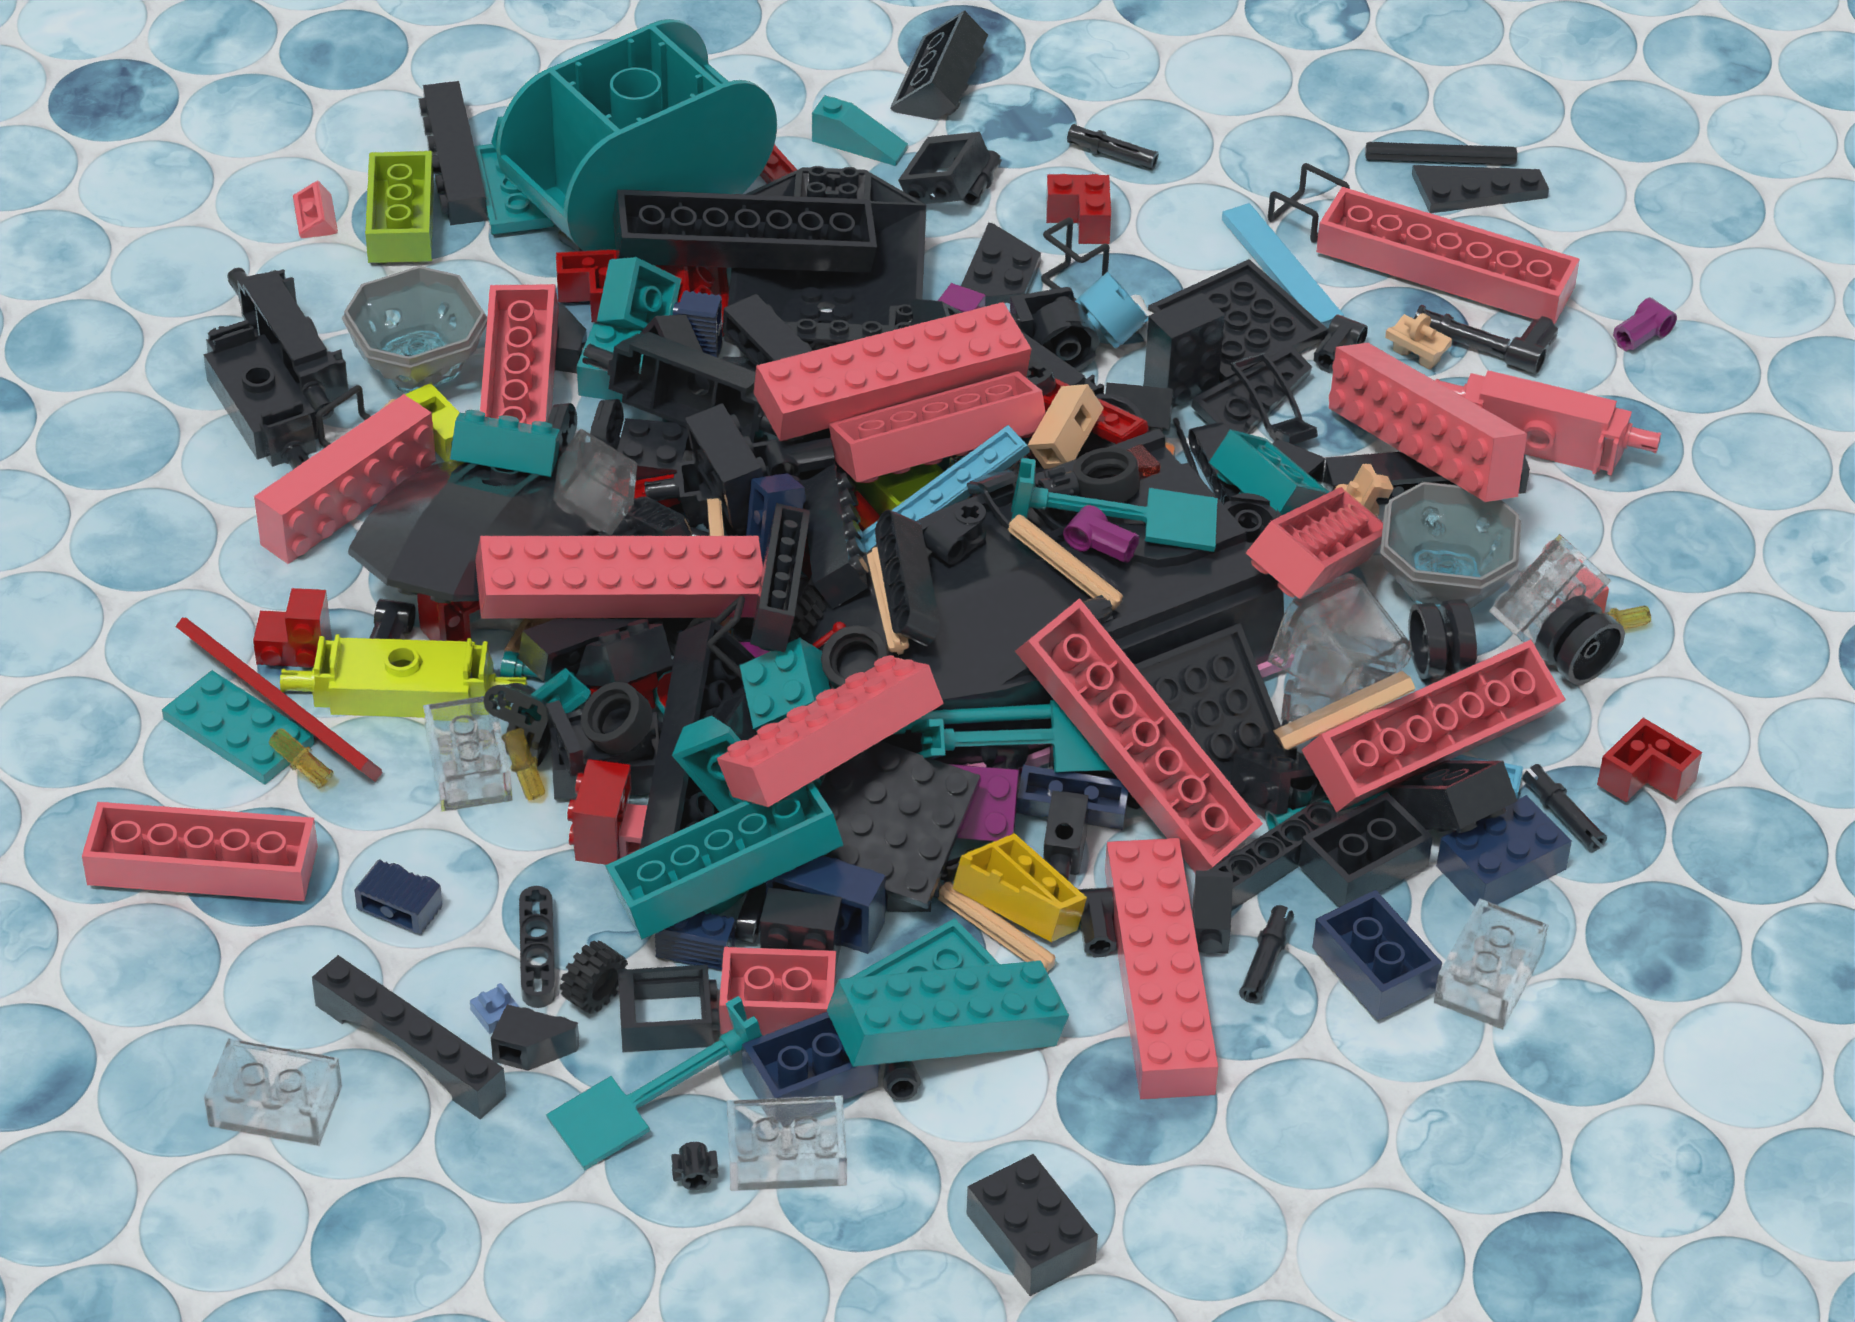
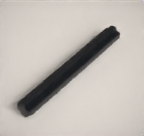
(1441, 153)

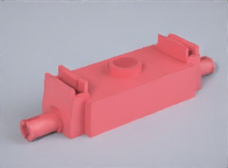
(1559, 421)

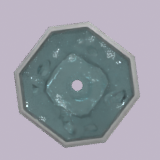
(415, 326)
(1449, 544)

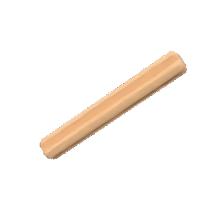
(1063, 560)
(894, 641)
(995, 927)

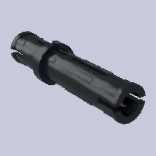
(1101, 143)
(1554, 797)
(1271, 942)

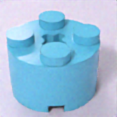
(1112, 310)

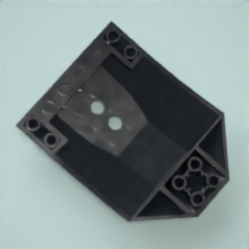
(860, 300)
(431, 525)

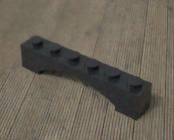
(464, 1071)

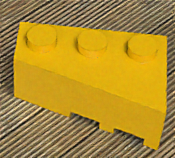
(1021, 887)

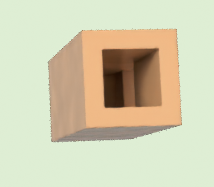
(1065, 425)

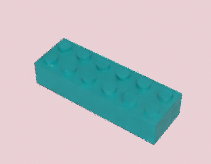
(721, 858)
(947, 1013)

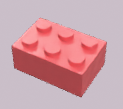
(776, 985)

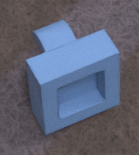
(490, 1006)

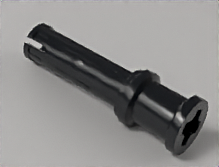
(1466, 334)

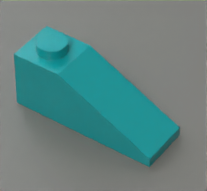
(854, 131)

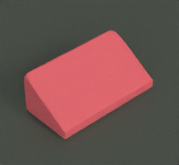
(315, 211)

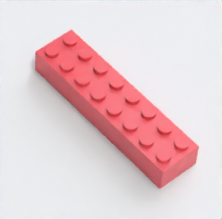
(1447, 255)
(889, 369)
(1427, 422)
(1316, 543)
(616, 576)
(1432, 725)
(1138, 737)
(1161, 970)

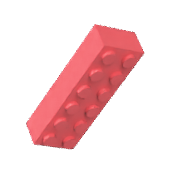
(520, 352)
(935, 426)
(344, 479)
(829, 730)
(200, 851)

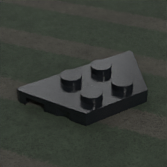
(1001, 266)

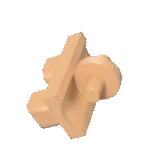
(1417, 337)
(1368, 487)

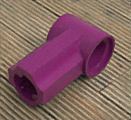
(1649, 320)
(1093, 530)

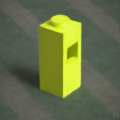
(443, 417)

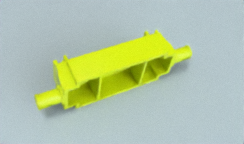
(394, 675)

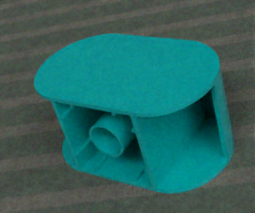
(632, 118)

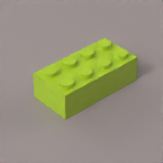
(399, 207)

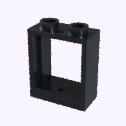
(961, 153)
(667, 983)

